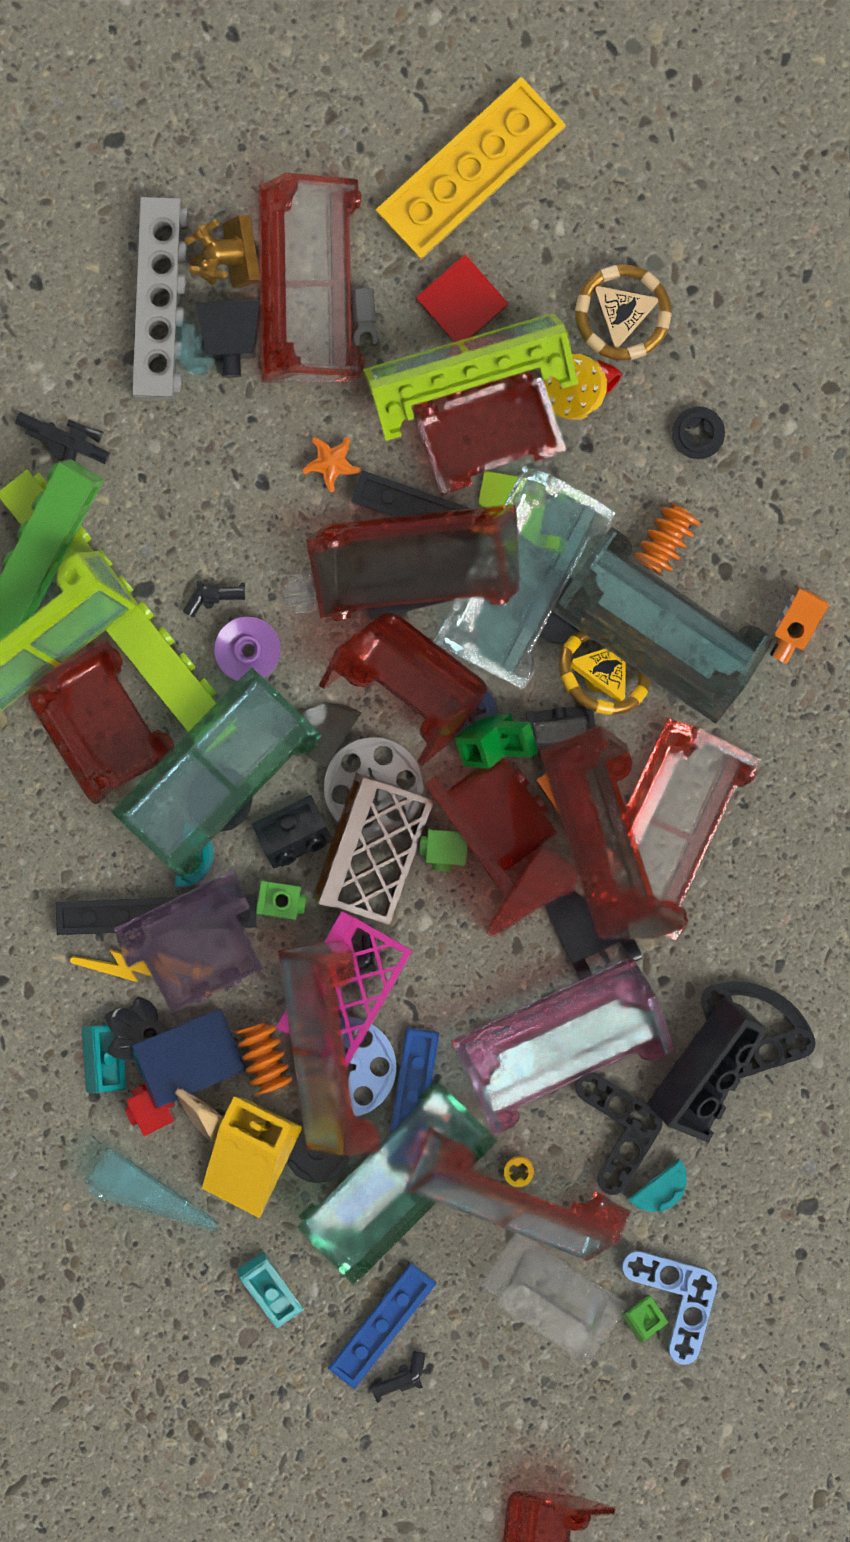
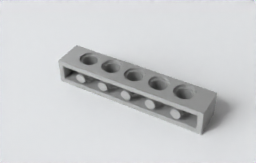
(154, 215)

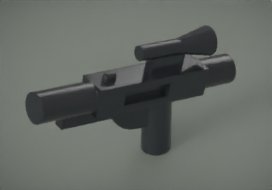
(65, 444)

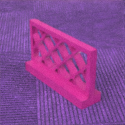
(344, 930)

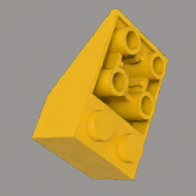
(249, 1155)

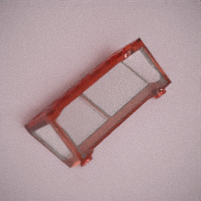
(307, 279)
(682, 804)

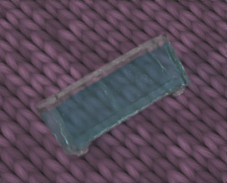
(552, 535)

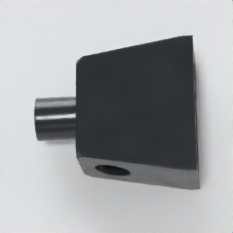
(229, 332)

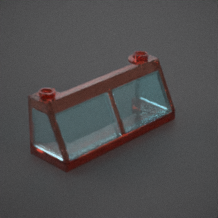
(318, 1050)
(445, 1176)

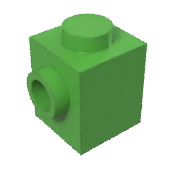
(444, 849)

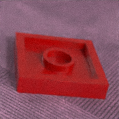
(462, 300)

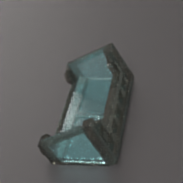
(661, 629)

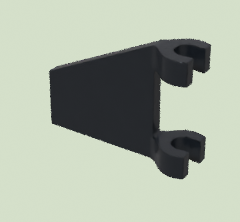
(578, 933)

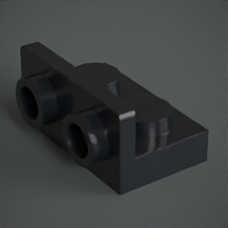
(292, 832)

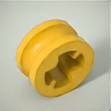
(520, 1182)

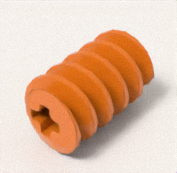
(666, 539)
(264, 1057)

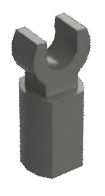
(364, 314)

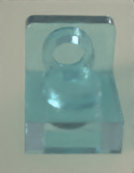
(191, 346)

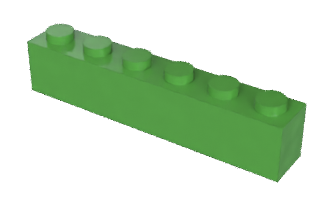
(44, 541)

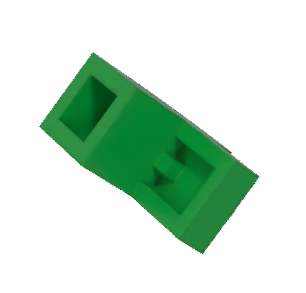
(493, 738)

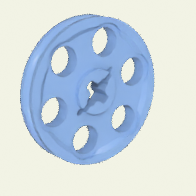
(362, 1075)

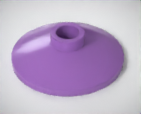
(244, 632)

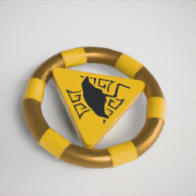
(601, 673)

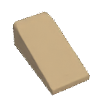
(201, 1114)

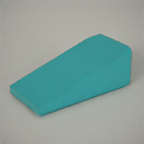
(269, 1289)

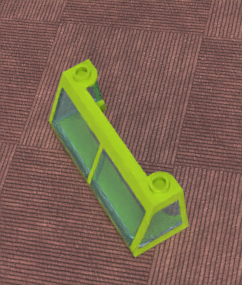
(468, 364)
(86, 608)

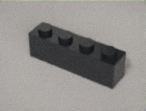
(707, 1071)

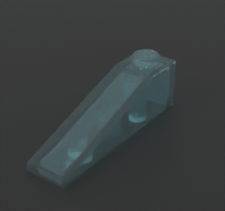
(131, 1186)

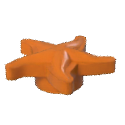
(331, 462)

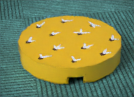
(579, 399)

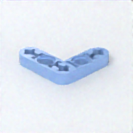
(682, 1286)

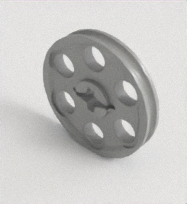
(365, 750)

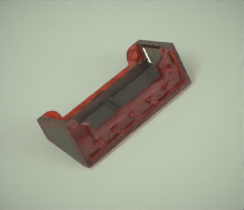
(415, 560)
(601, 838)

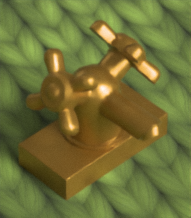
(235, 250)

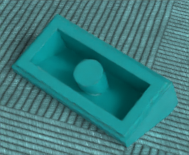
(101, 1070)

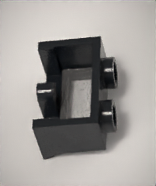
(559, 724)

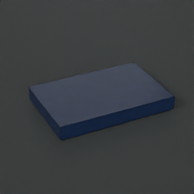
(187, 1058)

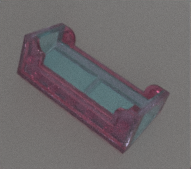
(561, 1041)

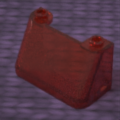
(97, 723)

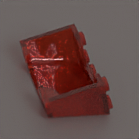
(486, 428)

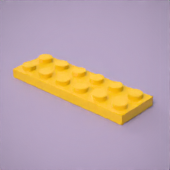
(470, 168)

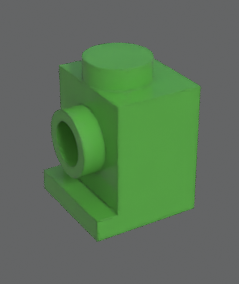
(267, 900)

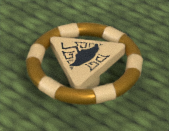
(623, 312)

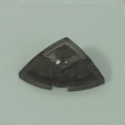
(334, 724)

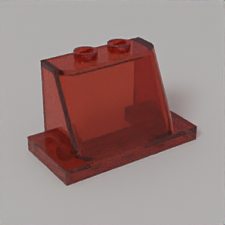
(495, 817)

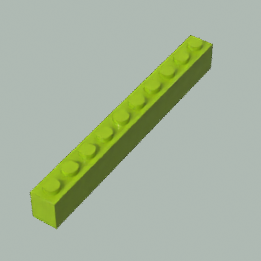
(134, 632)

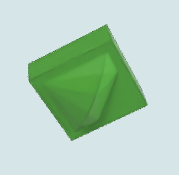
(644, 1318)

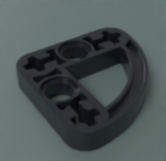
(779, 1002)

